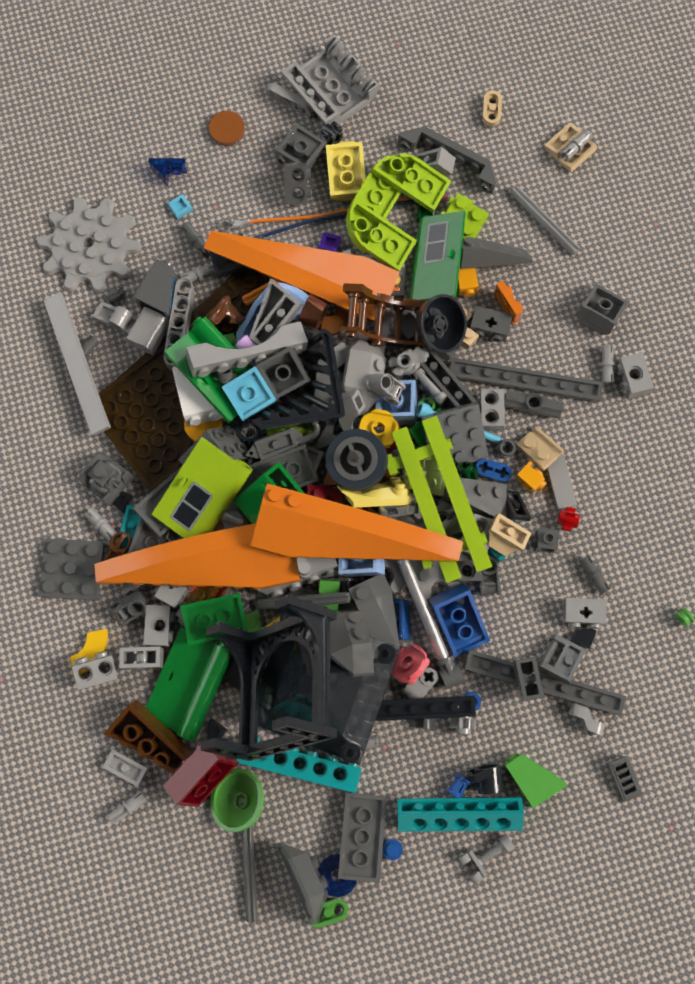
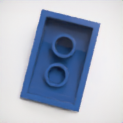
(459, 619)

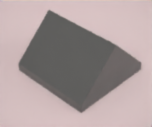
(283, 372)

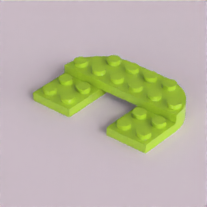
(377, 196)

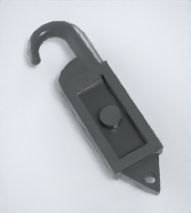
(281, 442)

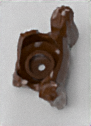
(225, 315)

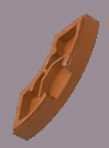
(333, 322)

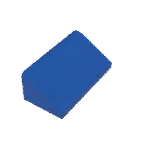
(402, 615)

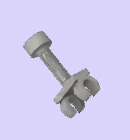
(504, 845)

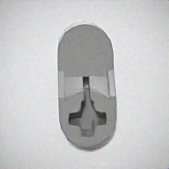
(589, 725)

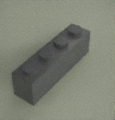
(446, 381)

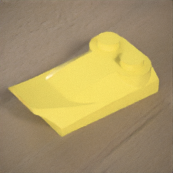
(345, 169)
(382, 494)

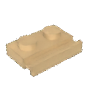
(540, 448)

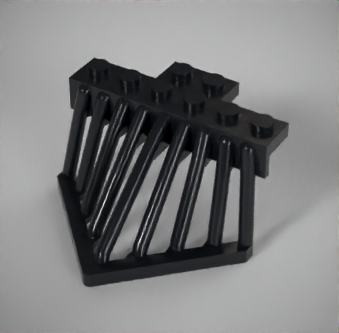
(333, 411)

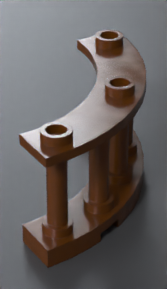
(361, 294)

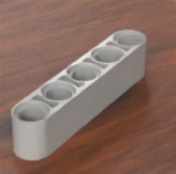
(180, 315)

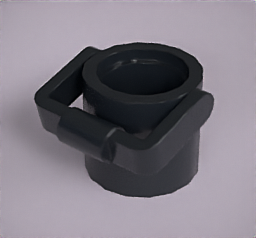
(487, 777)

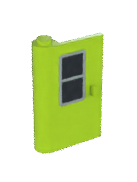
(207, 494)

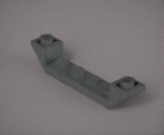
(411, 138)

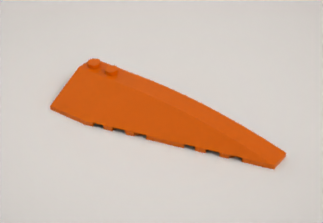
(306, 268)
(316, 527)

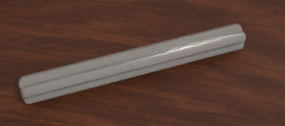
(544, 220)

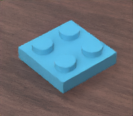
(249, 393)

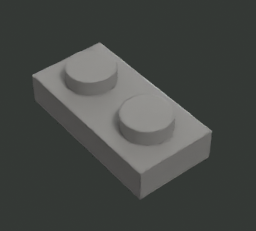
(125, 767)

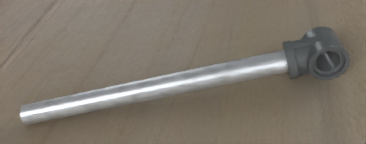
(449, 671)

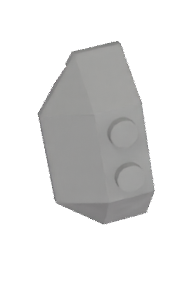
(360, 364)

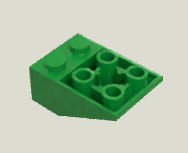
(251, 499)

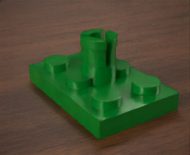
(205, 613)

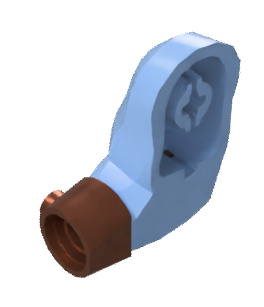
(309, 315)

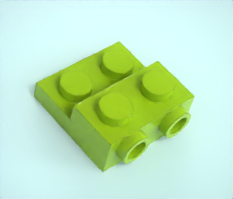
(474, 217)

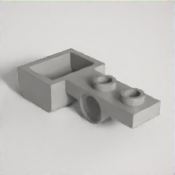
(143, 331)

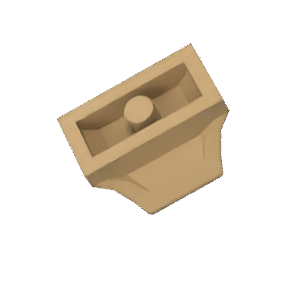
(507, 535)

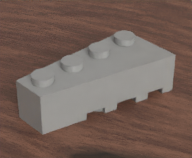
(319, 568)

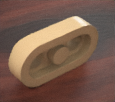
(492, 110)

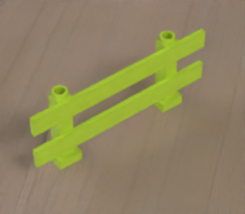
(410, 459)

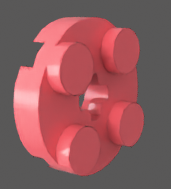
(418, 662)

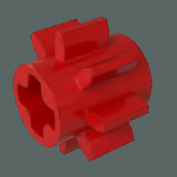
(568, 519)

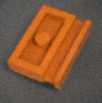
(504, 296)

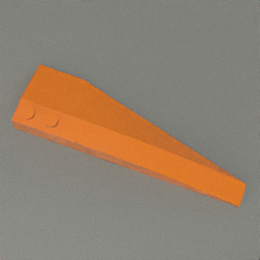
(202, 561)

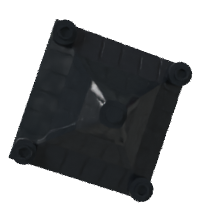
(353, 700)

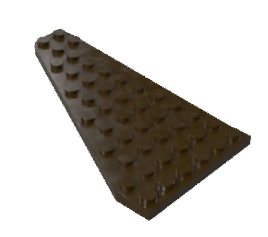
(145, 400)

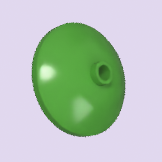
(228, 800)

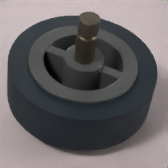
(356, 459)

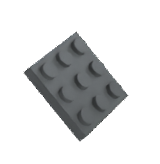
(465, 431)
(70, 569)

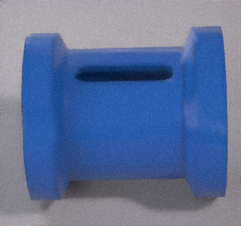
(458, 786)

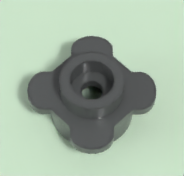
(225, 377)

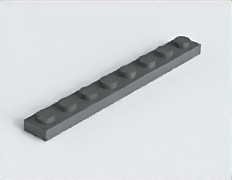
(526, 379)
(574, 692)

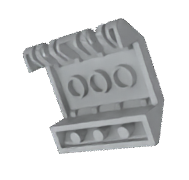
(332, 84)

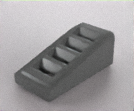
(631, 776)

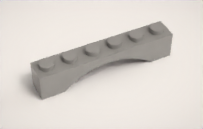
(208, 358)

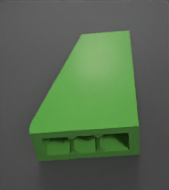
(532, 779)

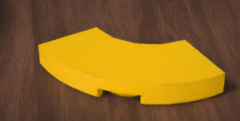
(95, 643)

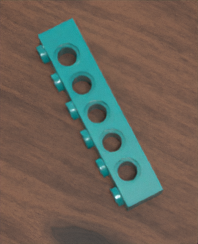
(348, 783)
(460, 814)

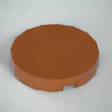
(227, 128)

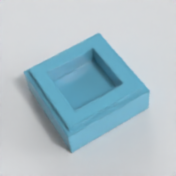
(180, 206)

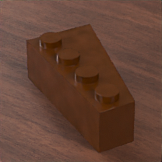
(149, 737)

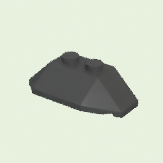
(351, 643)
(306, 880)

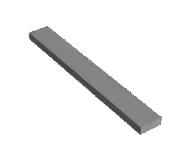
(77, 364)

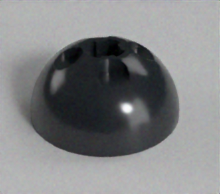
(441, 323)

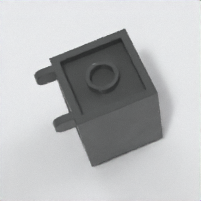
(225, 440)

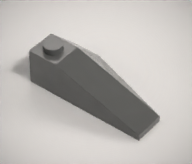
(486, 253)
(377, 606)

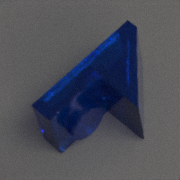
(164, 166)

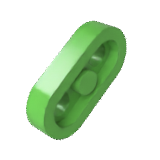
(329, 915)

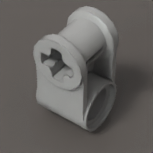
(386, 387)
(420, 687)

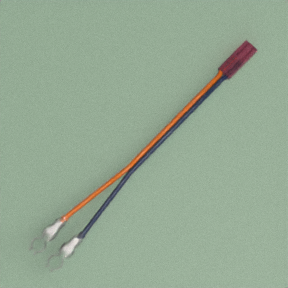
(238, 224)

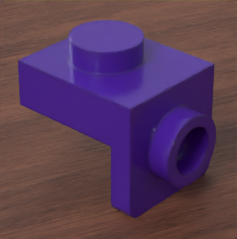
(330, 242)

